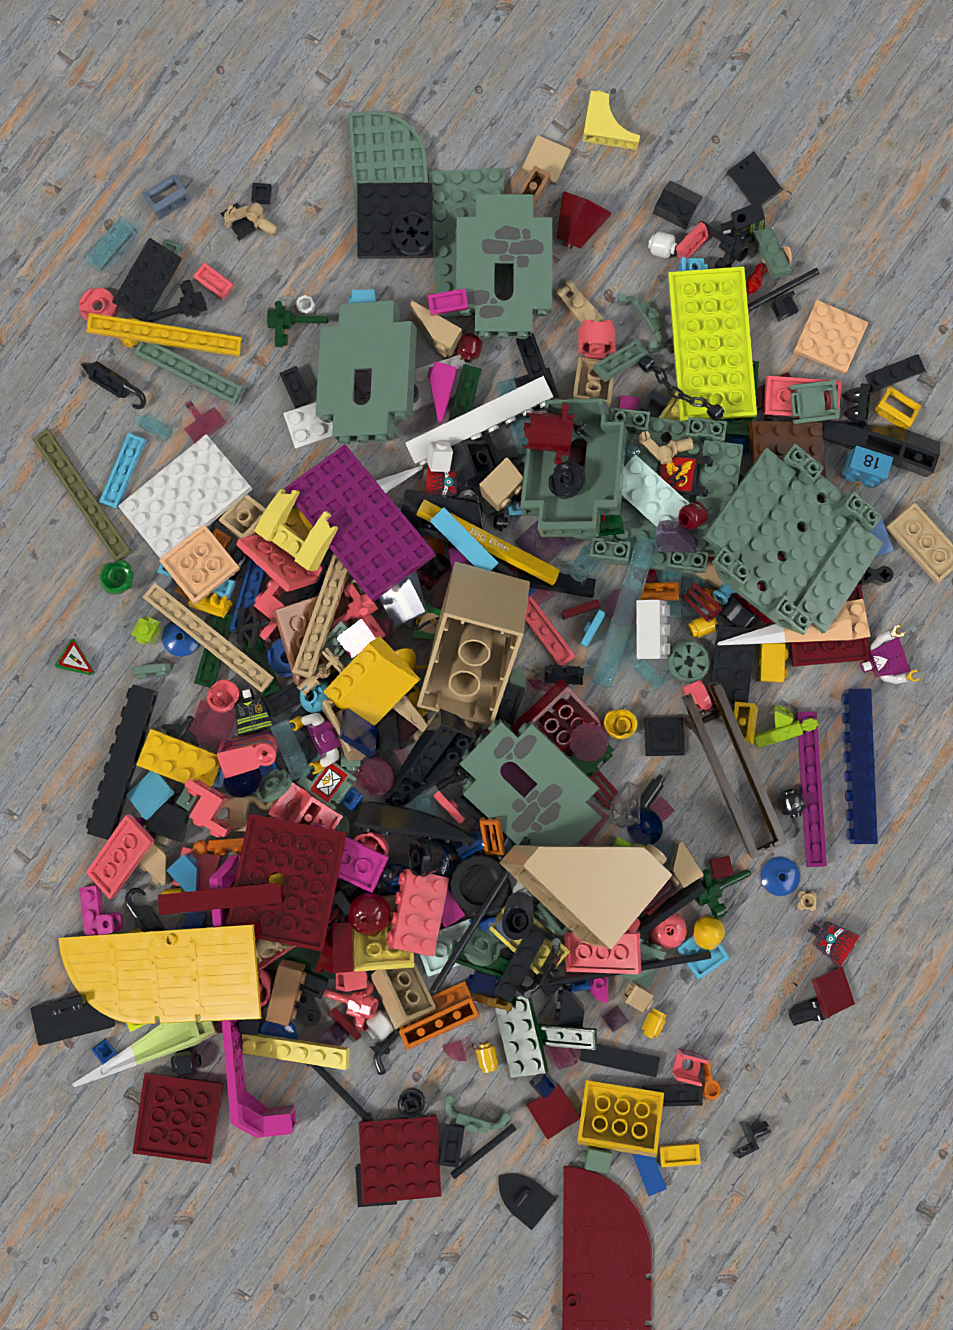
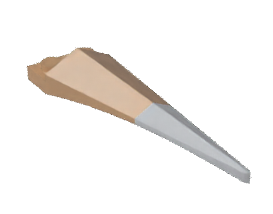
(848, 625)

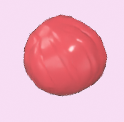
(223, 696)

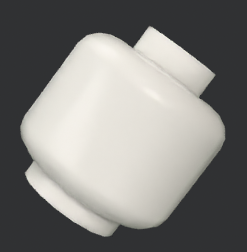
(662, 244)
(380, 1025)

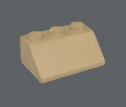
(335, 715)
(403, 994)

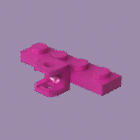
(92, 913)

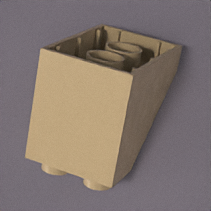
(475, 643)
(590, 886)

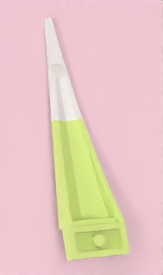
(157, 1043)

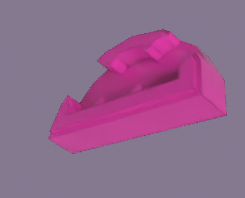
(599, 989)

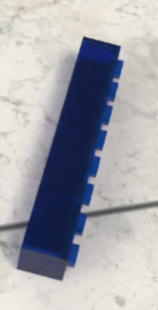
(860, 766)

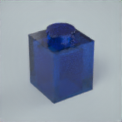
(482, 983)

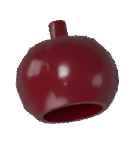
(369, 914)

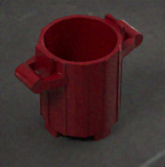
(550, 432)

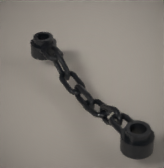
(715, 411)

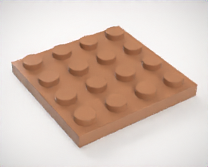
(293, 624)

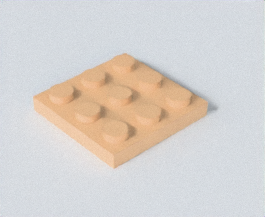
(830, 337)
(199, 564)

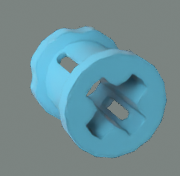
(723, 593)

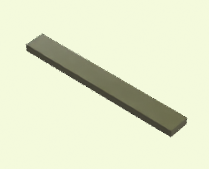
(82, 495)

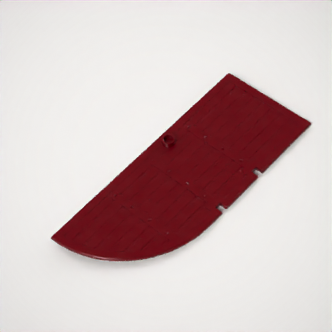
(603, 1256)

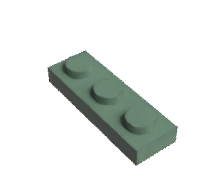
(772, 252)
(620, 360)

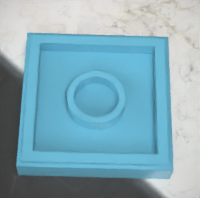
(150, 794)
(703, 967)

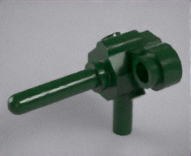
(283, 318)
(714, 890)

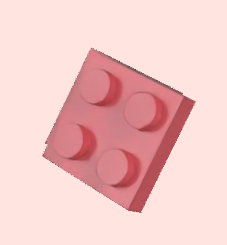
(266, 603)
(208, 807)
(304, 808)

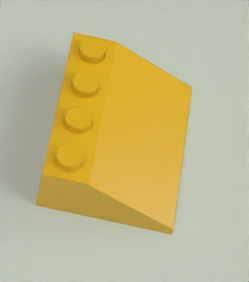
(372, 682)
(620, 1118)

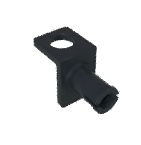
(751, 1135)

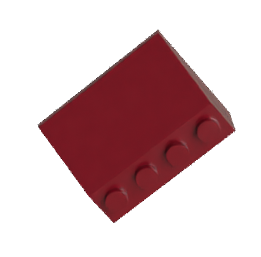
(558, 715)

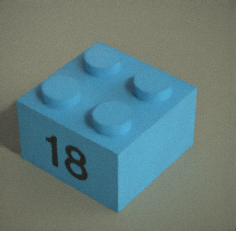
(866, 467)

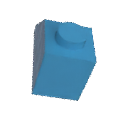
(186, 872)

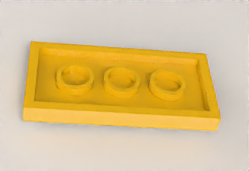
(178, 759)

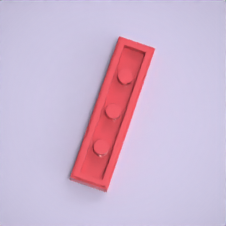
(547, 634)

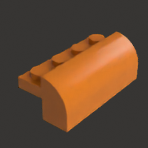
(453, 1010)

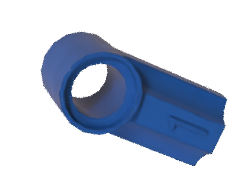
(465, 851)

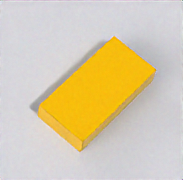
(679, 1154)

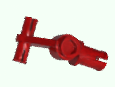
(755, 280)

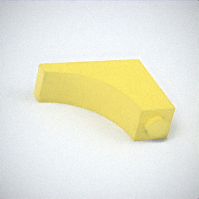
(602, 126)

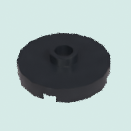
(566, 480)

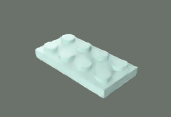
(650, 493)

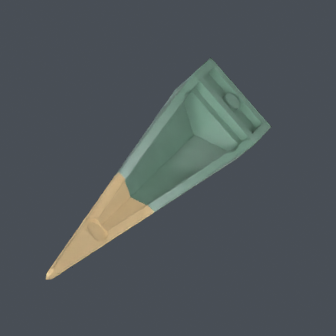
(403, 707)

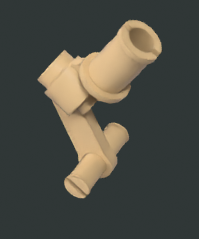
(253, 213)
(664, 453)
(322, 671)

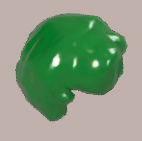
(116, 577)

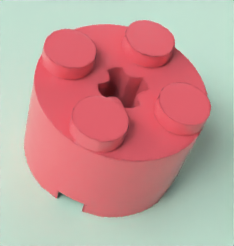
(596, 339)

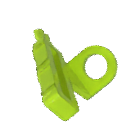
(784, 728)

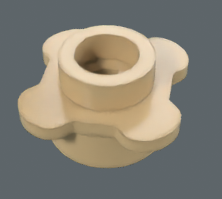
(811, 905)

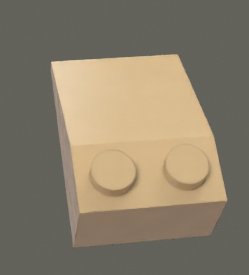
(438, 331)
(589, 383)

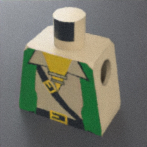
(426, 624)

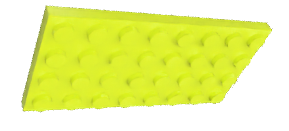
(712, 341)

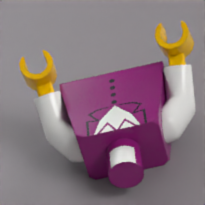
(889, 659)
(323, 738)

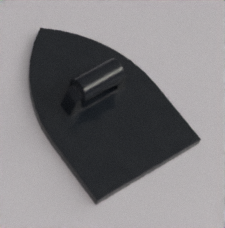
(525, 1198)

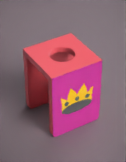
(359, 635)
(688, 1076)

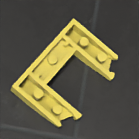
(307, 552)

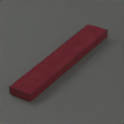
(219, 898)

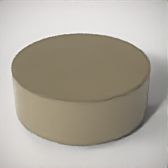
(163, 840)

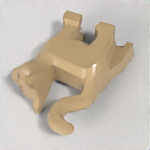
(239, 808)

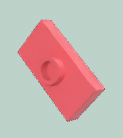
(692, 241)
(213, 281)
(450, 806)

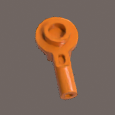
(710, 1088)

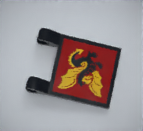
(682, 474)

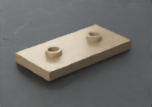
(923, 542)

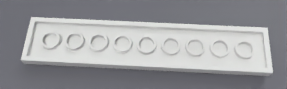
(309, 429)

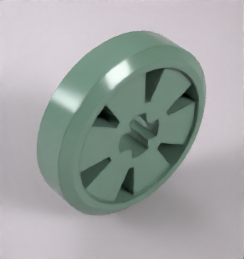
(678, 656)

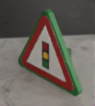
(74, 659)

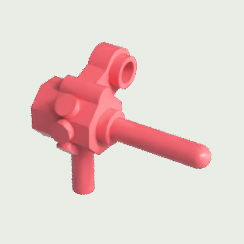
(358, 608)
(359, 1005)

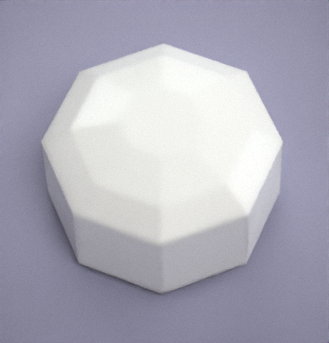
(305, 305)

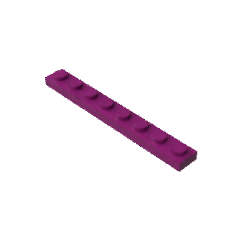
(812, 792)

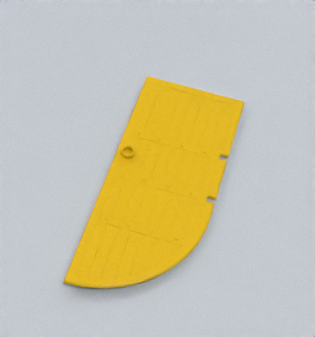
(167, 974)

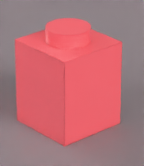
(351, 980)

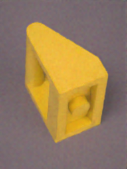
(892, 414)

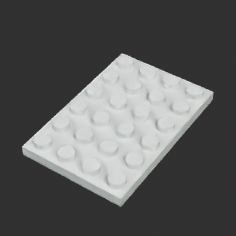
(185, 496)

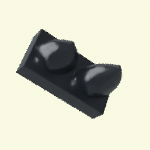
(862, 397)

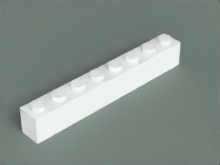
(483, 418)

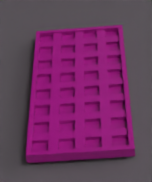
(372, 533)

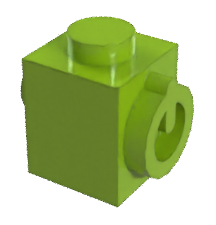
(146, 630)

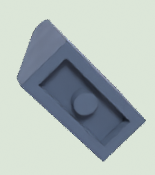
(169, 203)

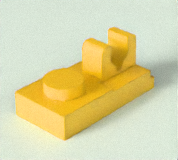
(213, 604)

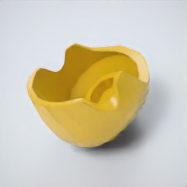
(620, 723)
(708, 932)

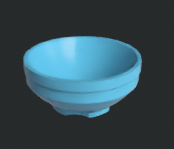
(315, 705)

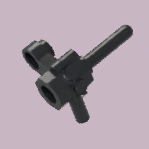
(734, 245)
(191, 304)

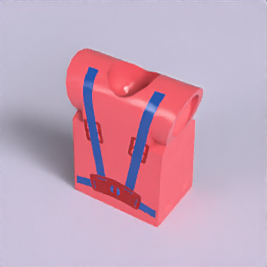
(247, 753)

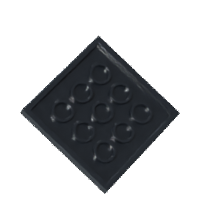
(379, 208)

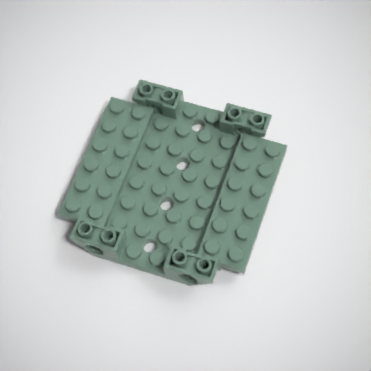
(719, 480)
(818, 563)

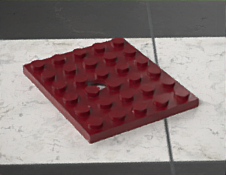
(310, 866)

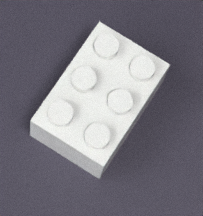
(652, 629)

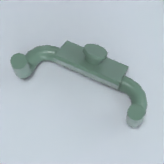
(650, 317)
(471, 1122)

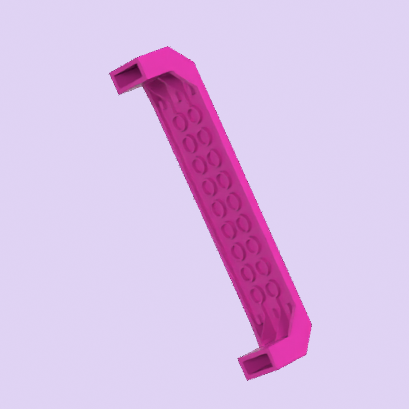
(245, 1110)

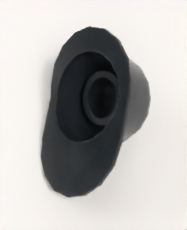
(517, 916)

